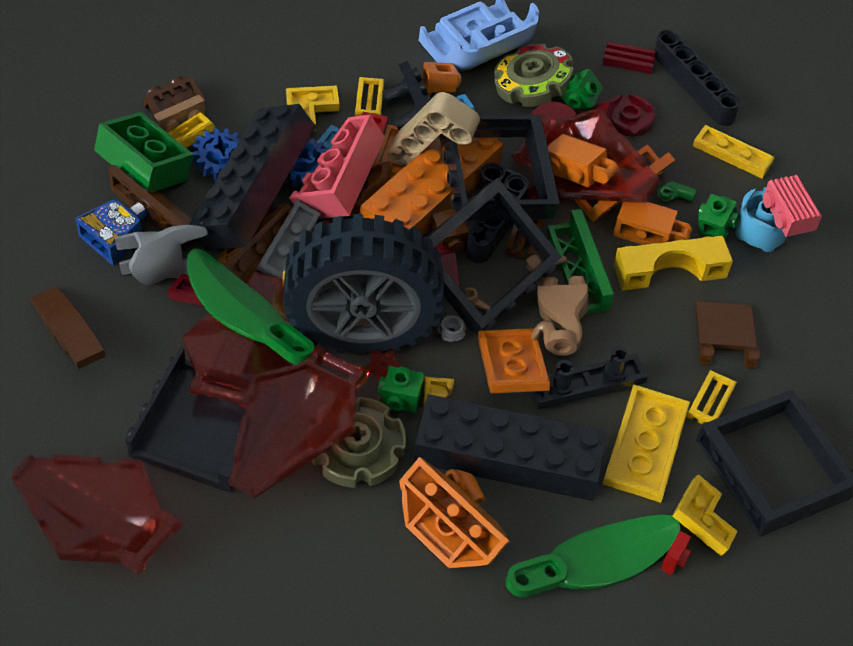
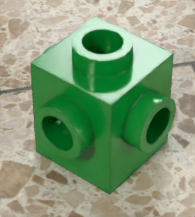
(582, 91)
(718, 216)
(401, 389)

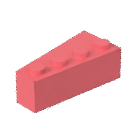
(342, 169)

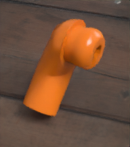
(468, 483)

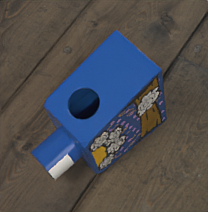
(105, 223)

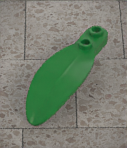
(243, 308)
(597, 557)

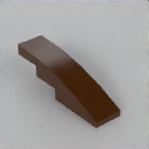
(68, 327)

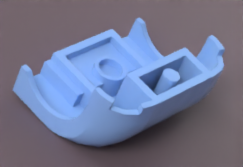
(478, 34)

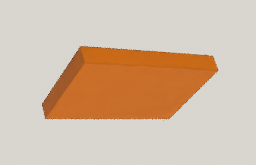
(513, 361)

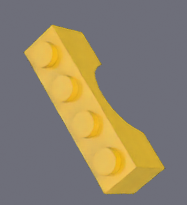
(704, 257)

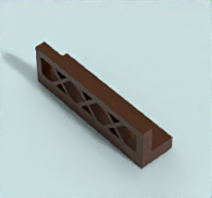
(160, 210)
(245, 260)

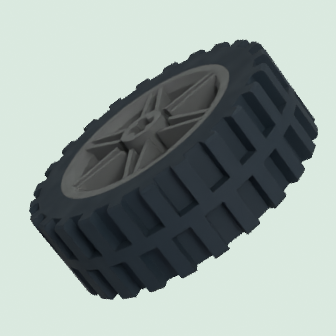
(363, 285)

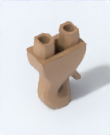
(562, 309)

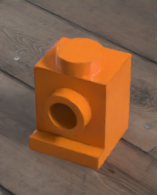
(440, 77)

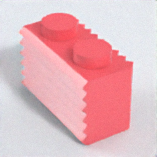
(791, 206)

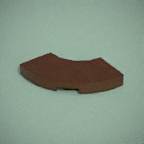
(377, 177)

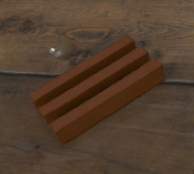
(519, 252)

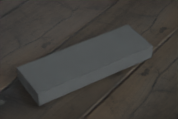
(299, 219)

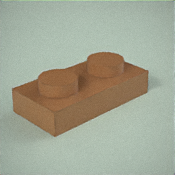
(179, 113)

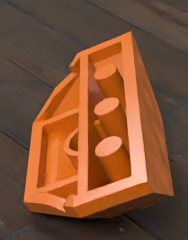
(449, 519)

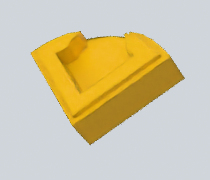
(438, 386)

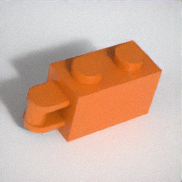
(580, 161)
(650, 224)

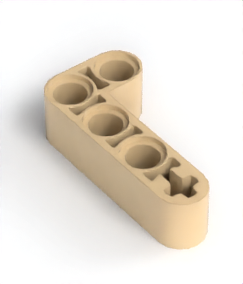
(440, 115)

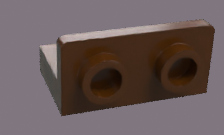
(176, 92)

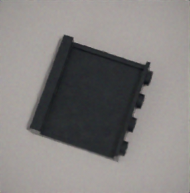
(187, 431)

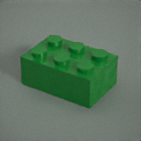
(143, 151)

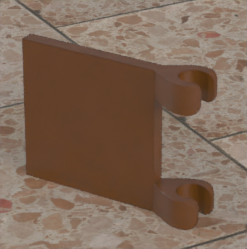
(728, 328)

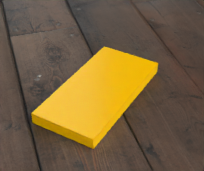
(646, 443)

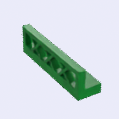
(588, 257)

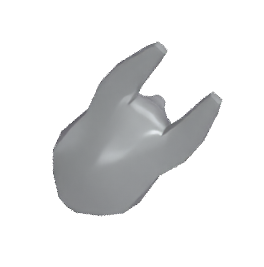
(158, 253)

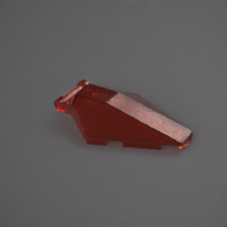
(633, 181)
(229, 357)
(294, 419)
(95, 508)

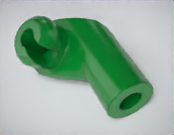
(676, 190)

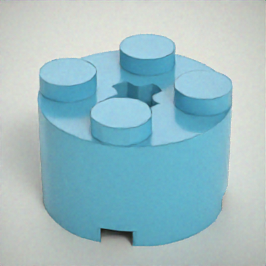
(757, 223)

